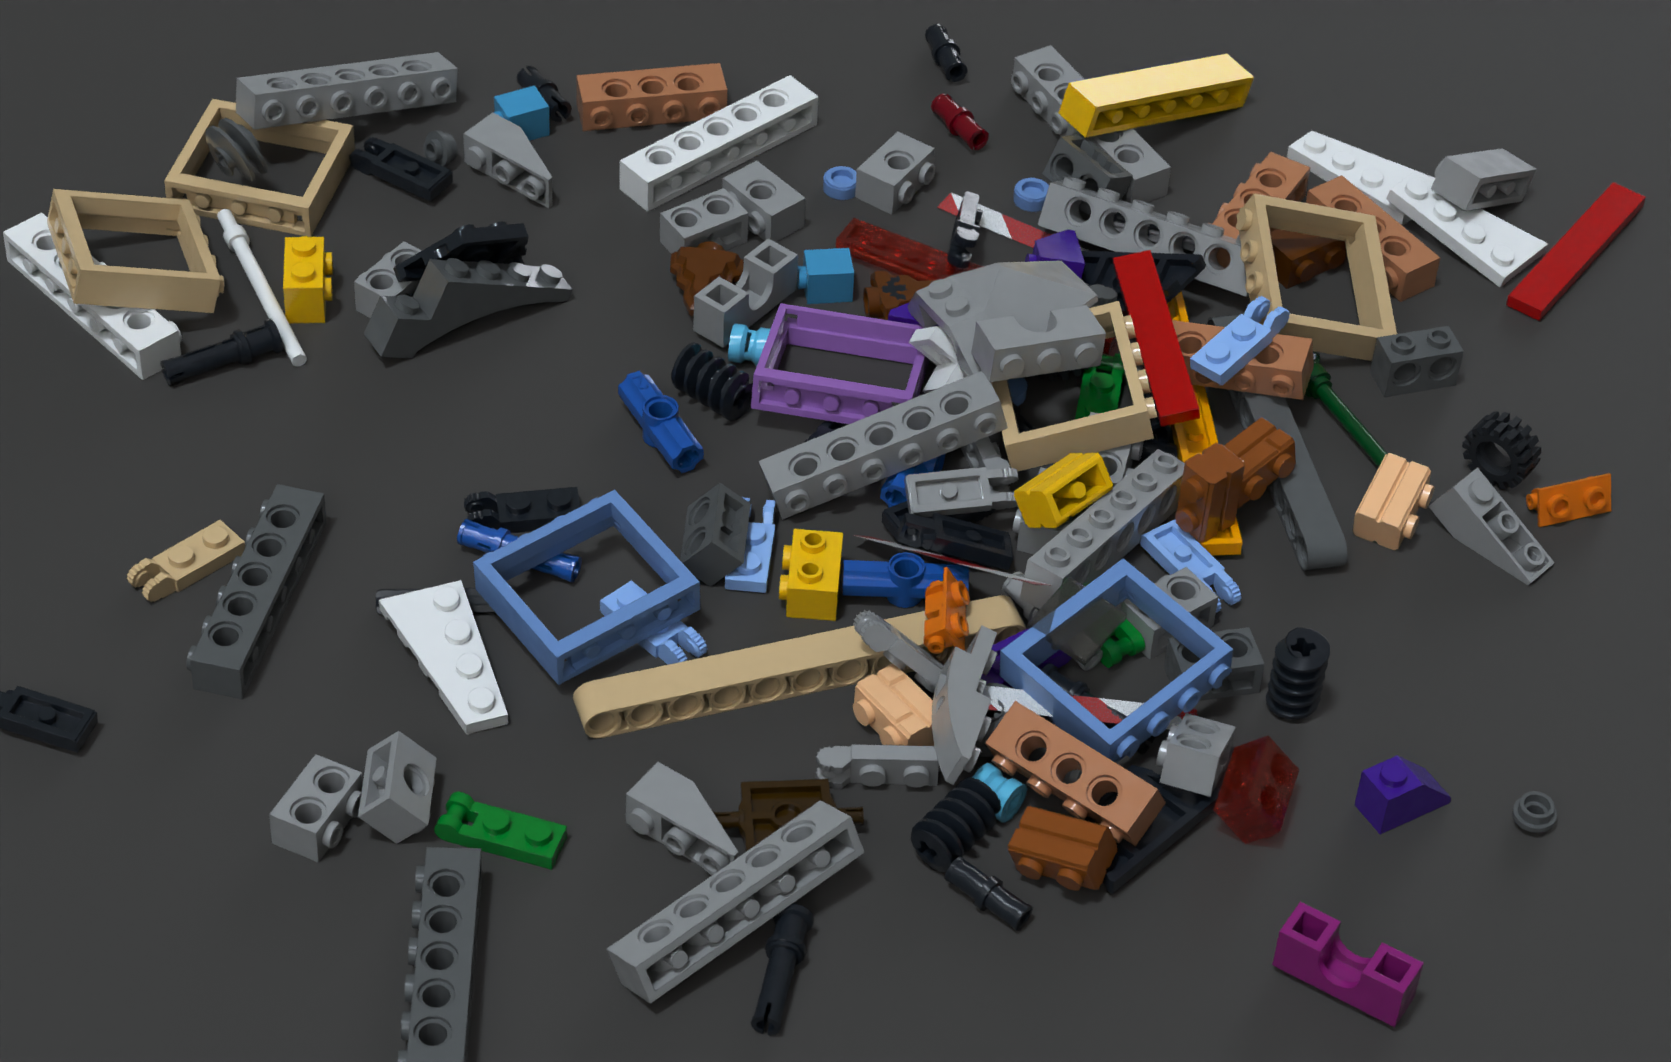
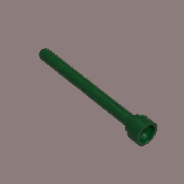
(1320, 388)

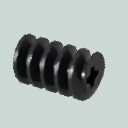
(712, 382)
(1298, 674)
(955, 823)

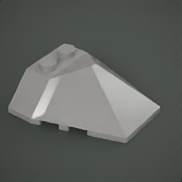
(998, 291)

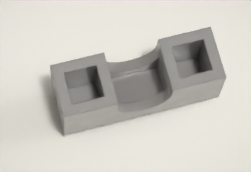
(766, 281)
(1011, 352)

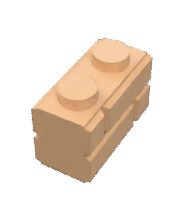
(1392, 502)
(894, 708)

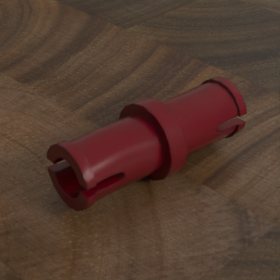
(959, 121)

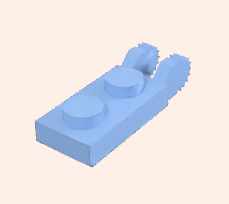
(1239, 341)
(1178, 549)
(755, 570)
(663, 643)

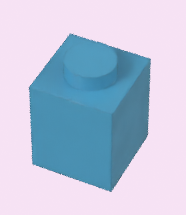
(526, 110)
(826, 276)

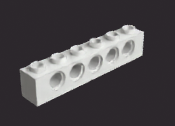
(718, 143)
(133, 335)

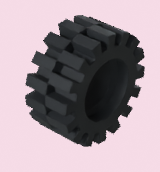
(1512, 438)

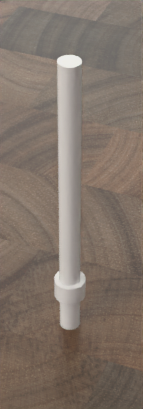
(238, 242)

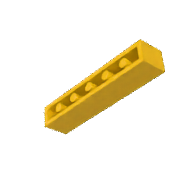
(1155, 95)

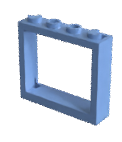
(1118, 583)
(614, 631)

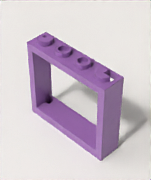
(828, 397)

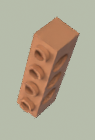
(650, 96)
(1273, 178)
(1407, 261)
(1278, 370)
(1025, 731)

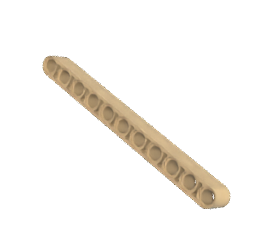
(761, 673)

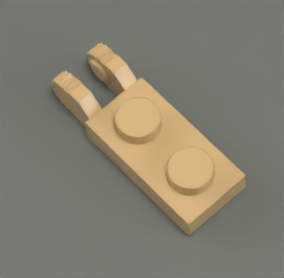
(186, 561)

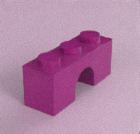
(1315, 954)

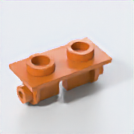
(1571, 500)
(946, 614)

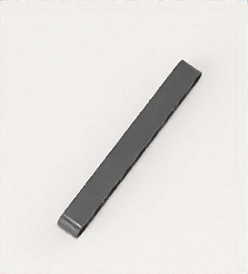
(1300, 495)

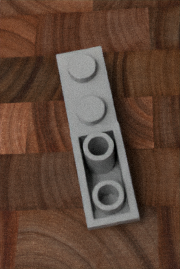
(961, 707)

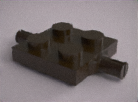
(772, 804)

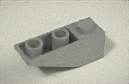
(508, 156)
(1487, 525)
(678, 816)

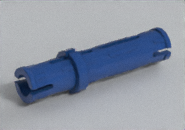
(490, 539)

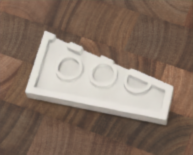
(1366, 171)
(1474, 235)
(450, 651)

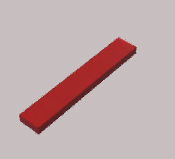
(1575, 251)
(1156, 338)

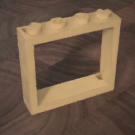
(256, 205)
(1364, 260)
(131, 286)
(1092, 432)

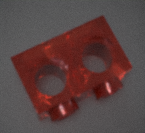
(1256, 790)

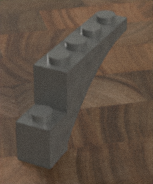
(456, 294)

